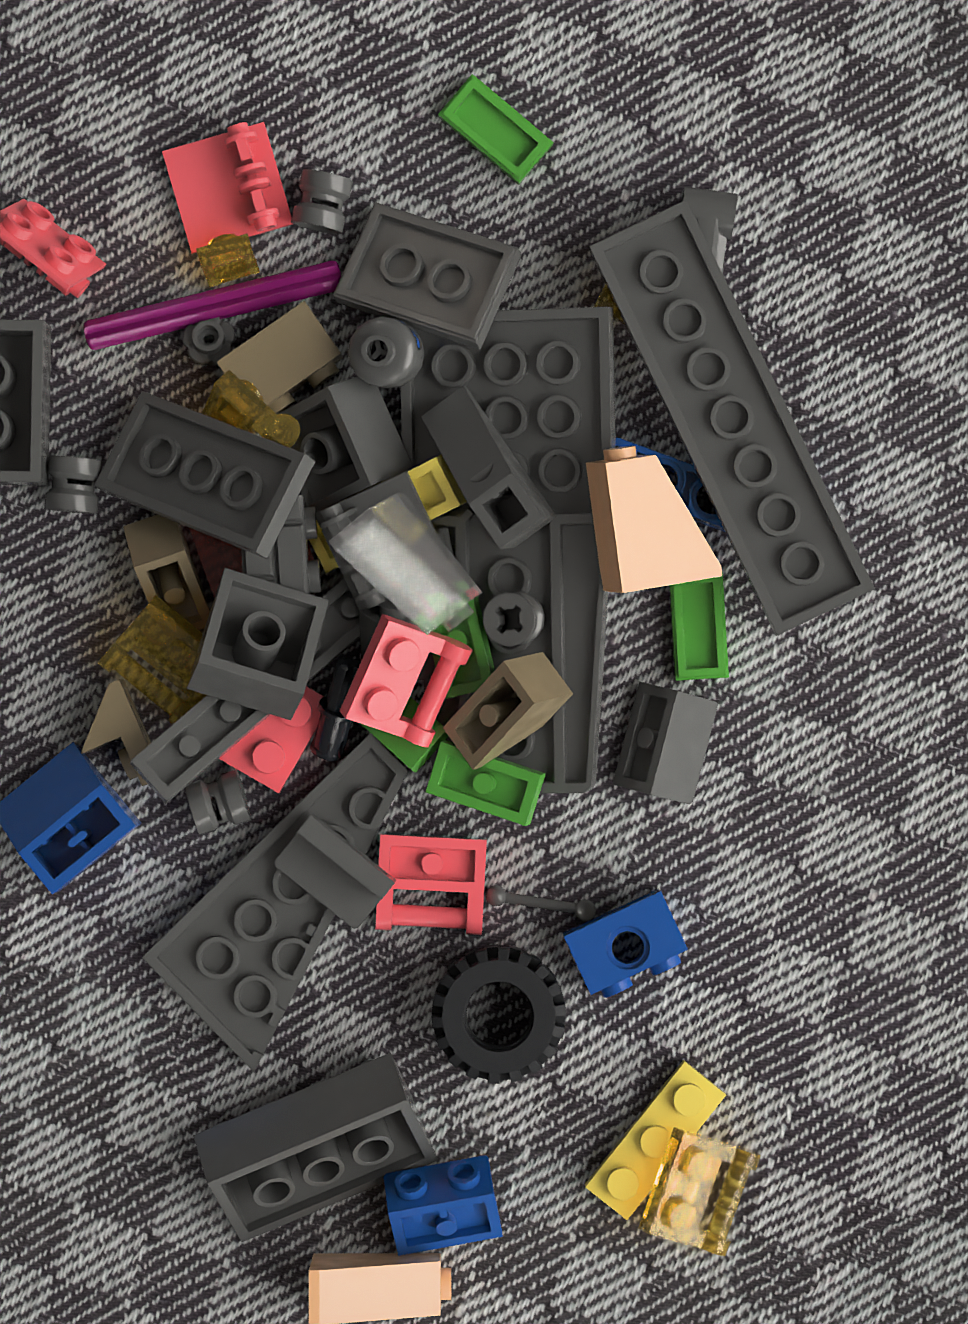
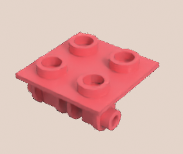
(228, 185)
(31, 233)

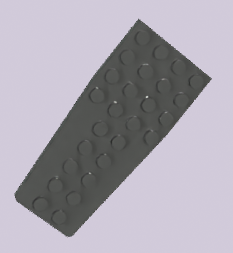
(552, 400)

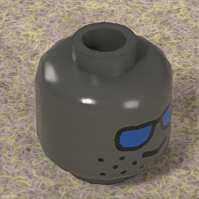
(402, 358)

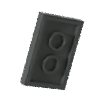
(427, 275)

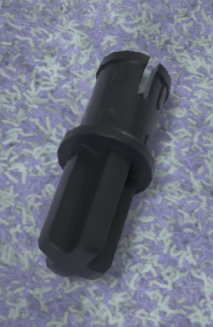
(333, 726)

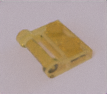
(242, 406)
(168, 646)
(686, 1185)

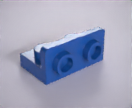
(442, 1205)

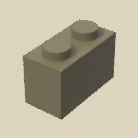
(285, 357)

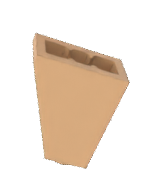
(643, 525)
(376, 1286)

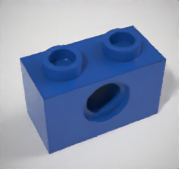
(593, 940)

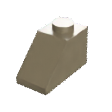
(167, 567)
(507, 708)

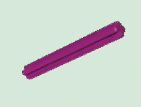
(215, 303)

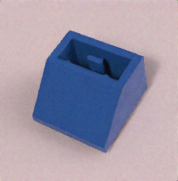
(65, 818)

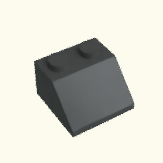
(349, 440)
(258, 644)

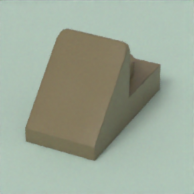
(118, 720)

